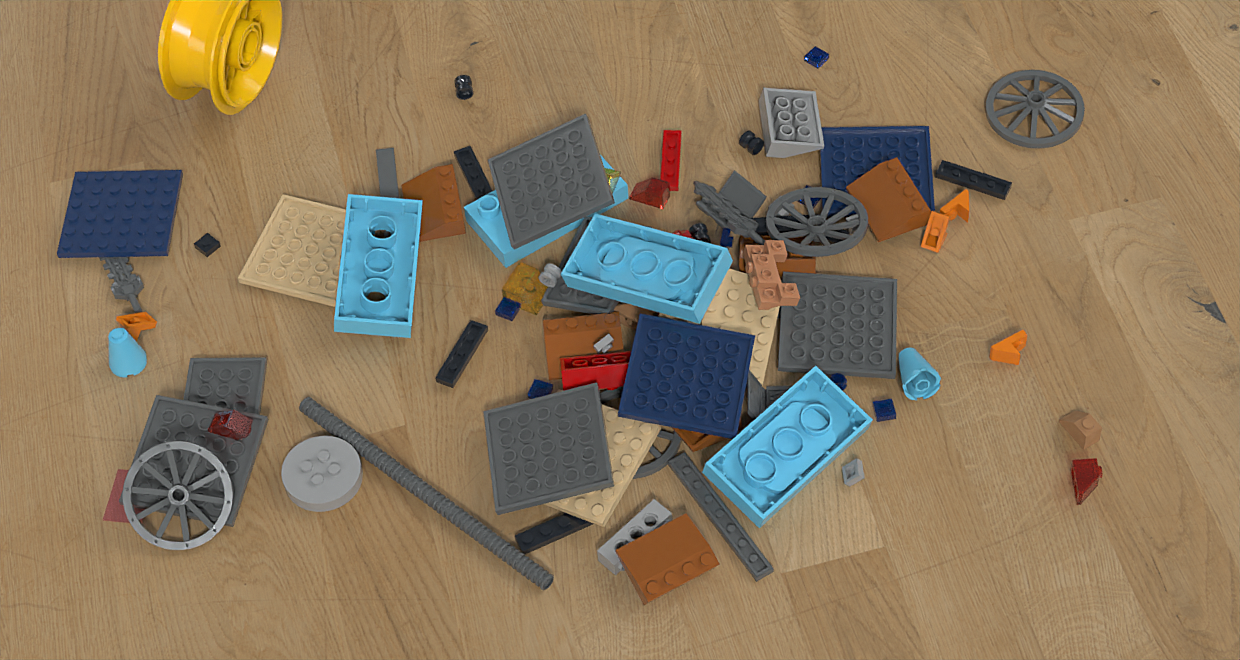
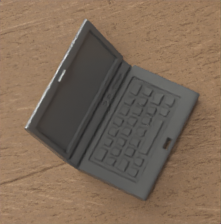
(741, 195)
(760, 398)

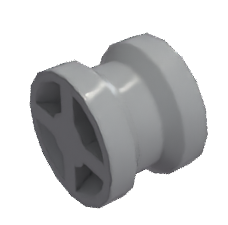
(550, 275)

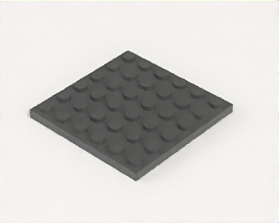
(550, 181)
(840, 326)
(189, 421)
(548, 449)

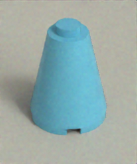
(125, 353)
(917, 375)

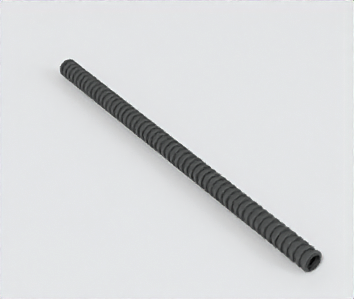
(427, 494)

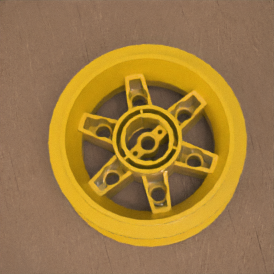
(219, 48)

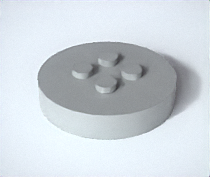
(322, 473)

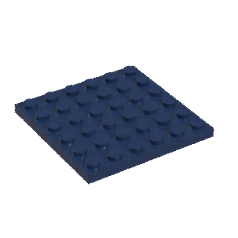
(856, 150)
(120, 214)
(687, 376)

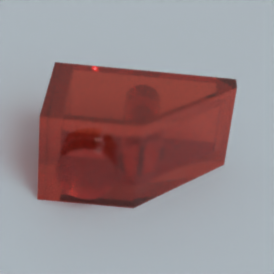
(651, 192)
(231, 425)
(1085, 477)

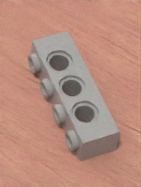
(653, 514)

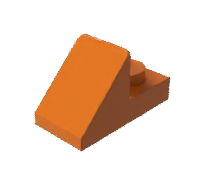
(958, 206)
(935, 231)
(136, 323)
(1007, 349)

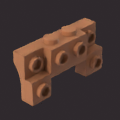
(764, 275)

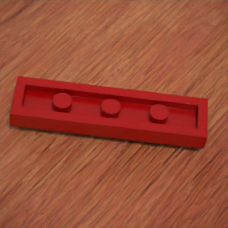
(671, 158)

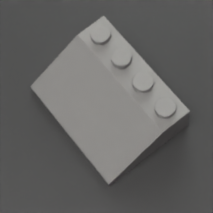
(790, 122)

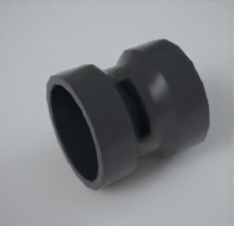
(463, 87)
(752, 143)
(699, 232)

